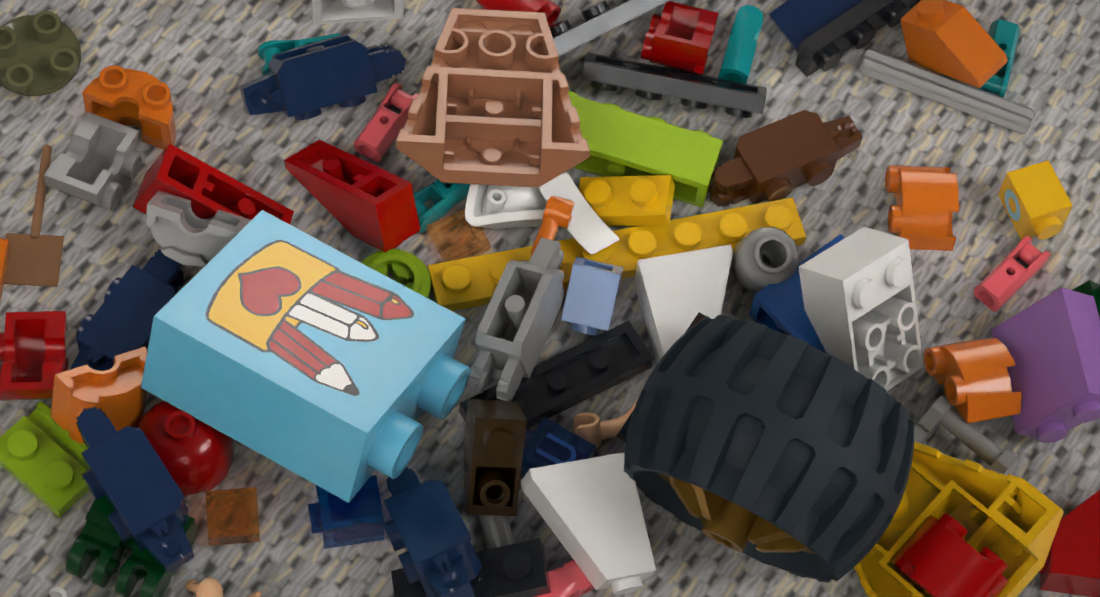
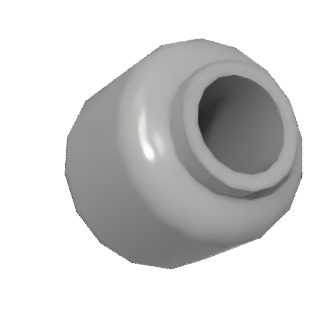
(765, 245)

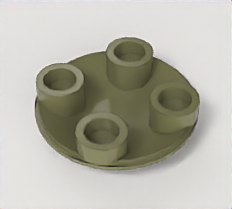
(37, 54)

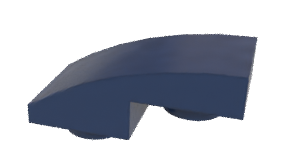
(804, 17)

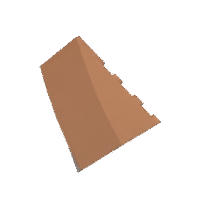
(494, 104)

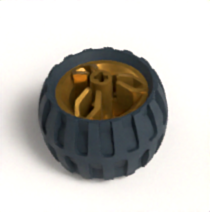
(770, 447)

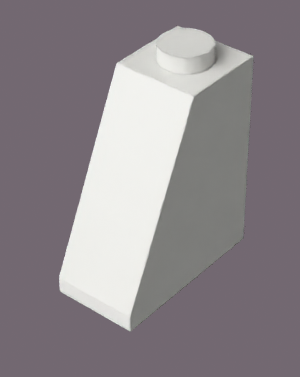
(679, 287)
(596, 518)

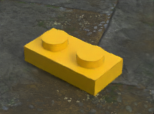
(630, 199)

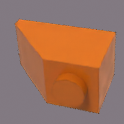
(951, 42)

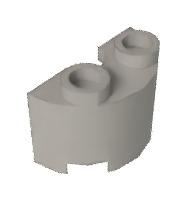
(97, 162)
(185, 235)

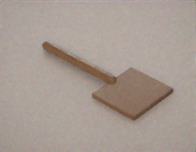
(32, 256)

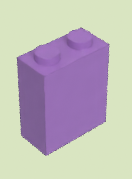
(1055, 363)

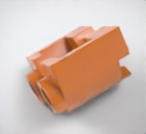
(134, 100)
(923, 205)
(975, 378)
(112, 390)

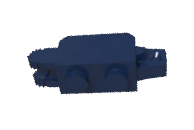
(321, 76)
(127, 312)
(137, 486)
(432, 535)

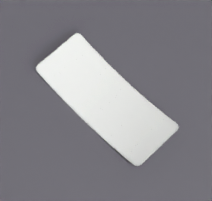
(585, 223)

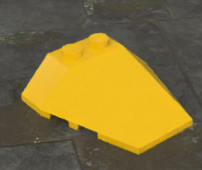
(993, 508)

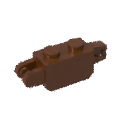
(782, 157)

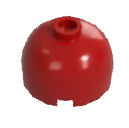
(189, 448)

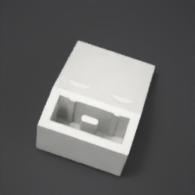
(866, 305)

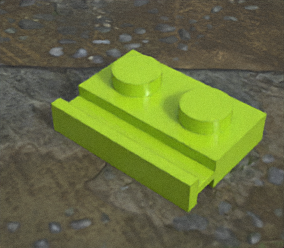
(45, 459)

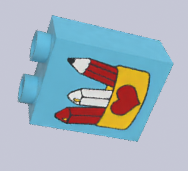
(306, 356)

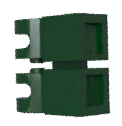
(102, 542)

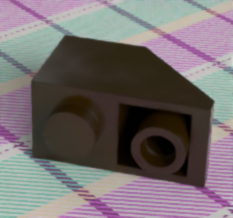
(493, 456)

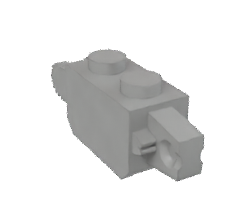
(519, 320)

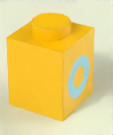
(1035, 200)

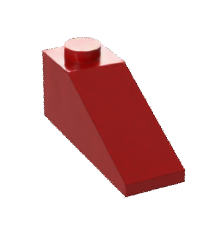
(205, 186)
(358, 194)

